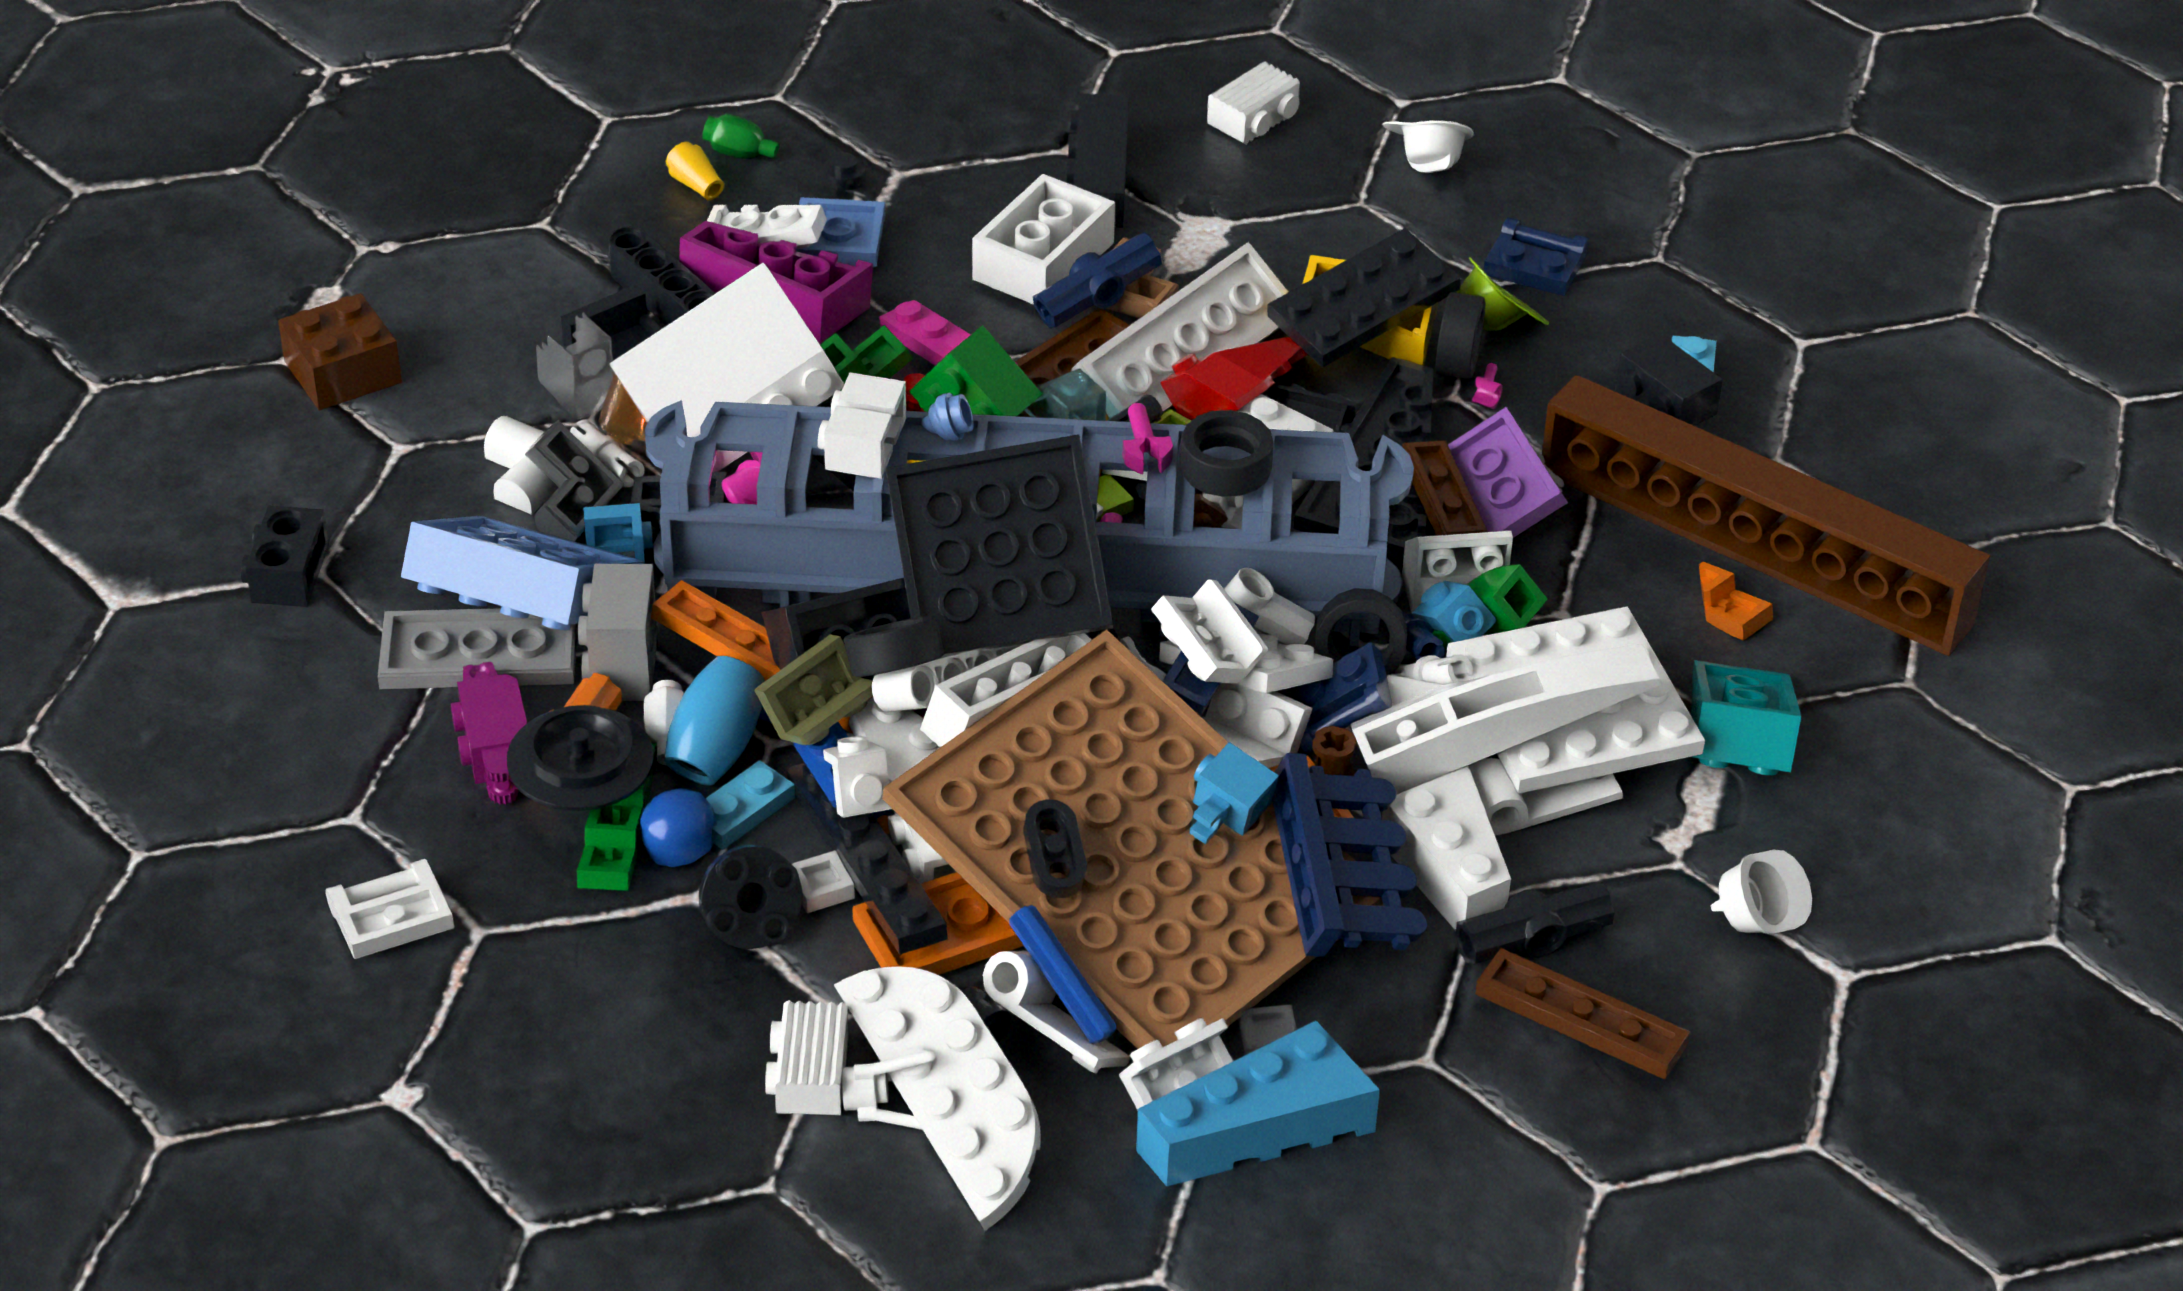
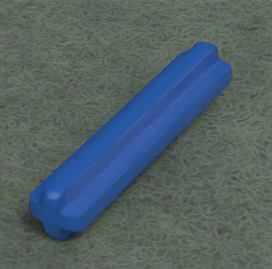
(1062, 974)

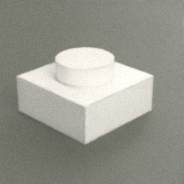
(824, 881)

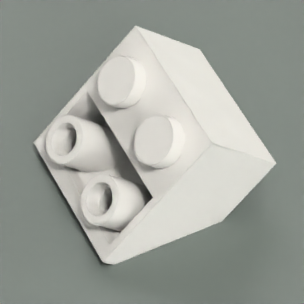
(1452, 559)

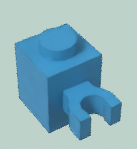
(1231, 792)

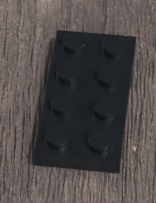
(1363, 297)

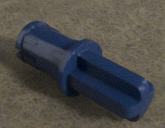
(1420, 638)

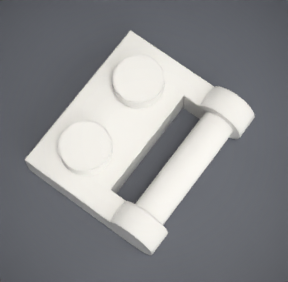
(390, 910)

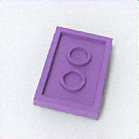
(1505, 475)

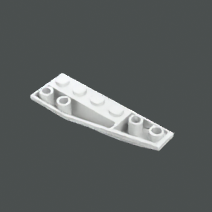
(1495, 712)

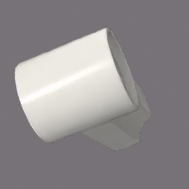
(1275, 612)

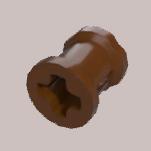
(1334, 750)

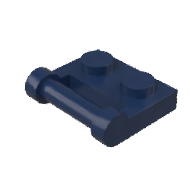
(1535, 266)
(1352, 693)

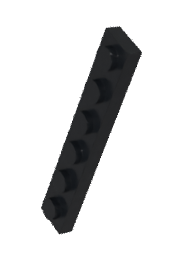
(874, 867)

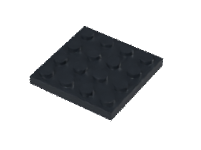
(1001, 544)

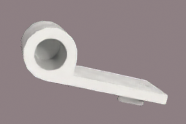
(1515, 811)
(1023, 989)

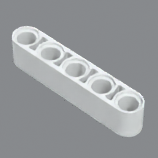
(914, 686)

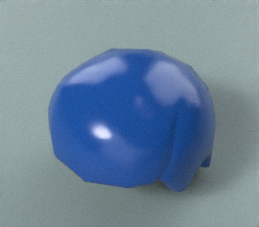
(677, 827)

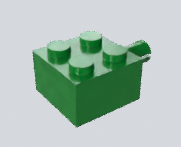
(983, 375)

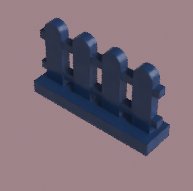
(1315, 864)

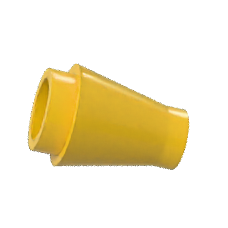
(692, 168)

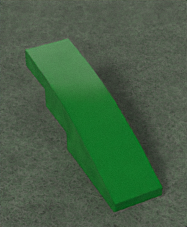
(614, 841)

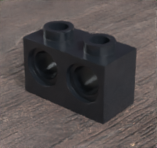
(286, 556)

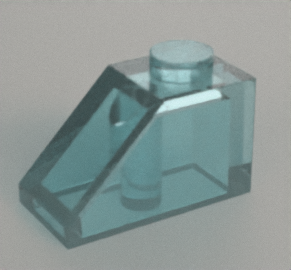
(1070, 397)

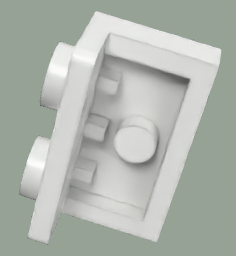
(1211, 634)
(1167, 1068)

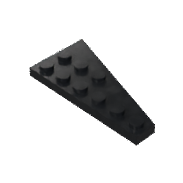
(1400, 411)

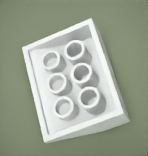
(730, 348)

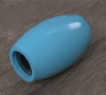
(714, 720)

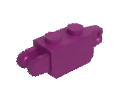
(490, 715)

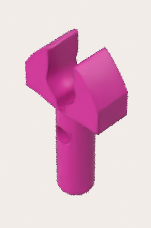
(1145, 441)

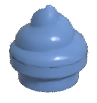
(949, 417)

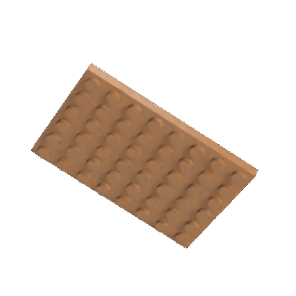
(1161, 918)

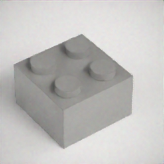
(620, 627)

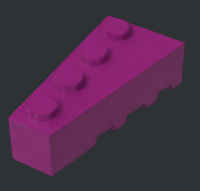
(819, 287)

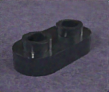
(1057, 852)

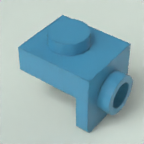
(618, 529)
(1454, 611)

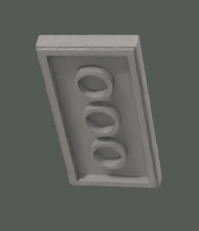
(434, 646)

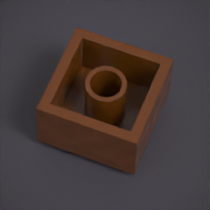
(340, 351)

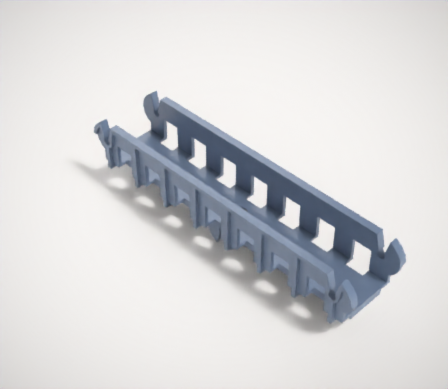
(830, 550)

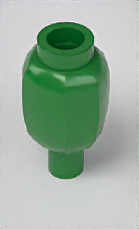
(738, 137)

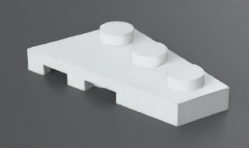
(785, 222)

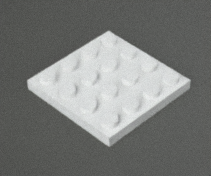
(1616, 739)

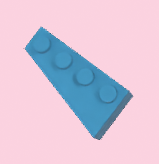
(1257, 1106)

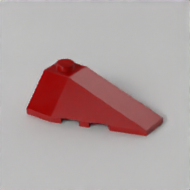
(1228, 376)

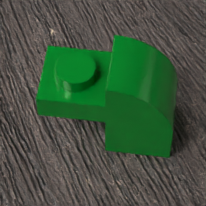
(877, 356)
(1508, 596)

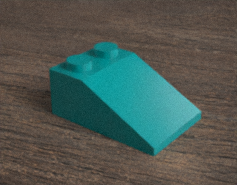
(1745, 717)

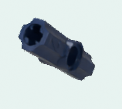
(1097, 280)

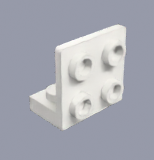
(1258, 722)

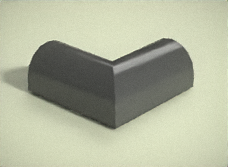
(579, 478)

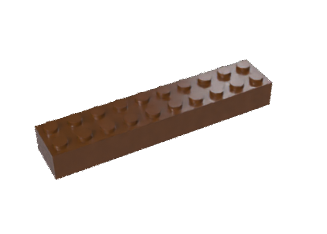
(1765, 515)

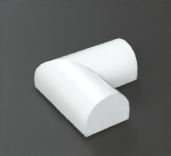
(524, 483)

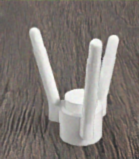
(868, 1085)

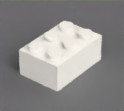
(1041, 237)

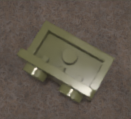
(814, 693)

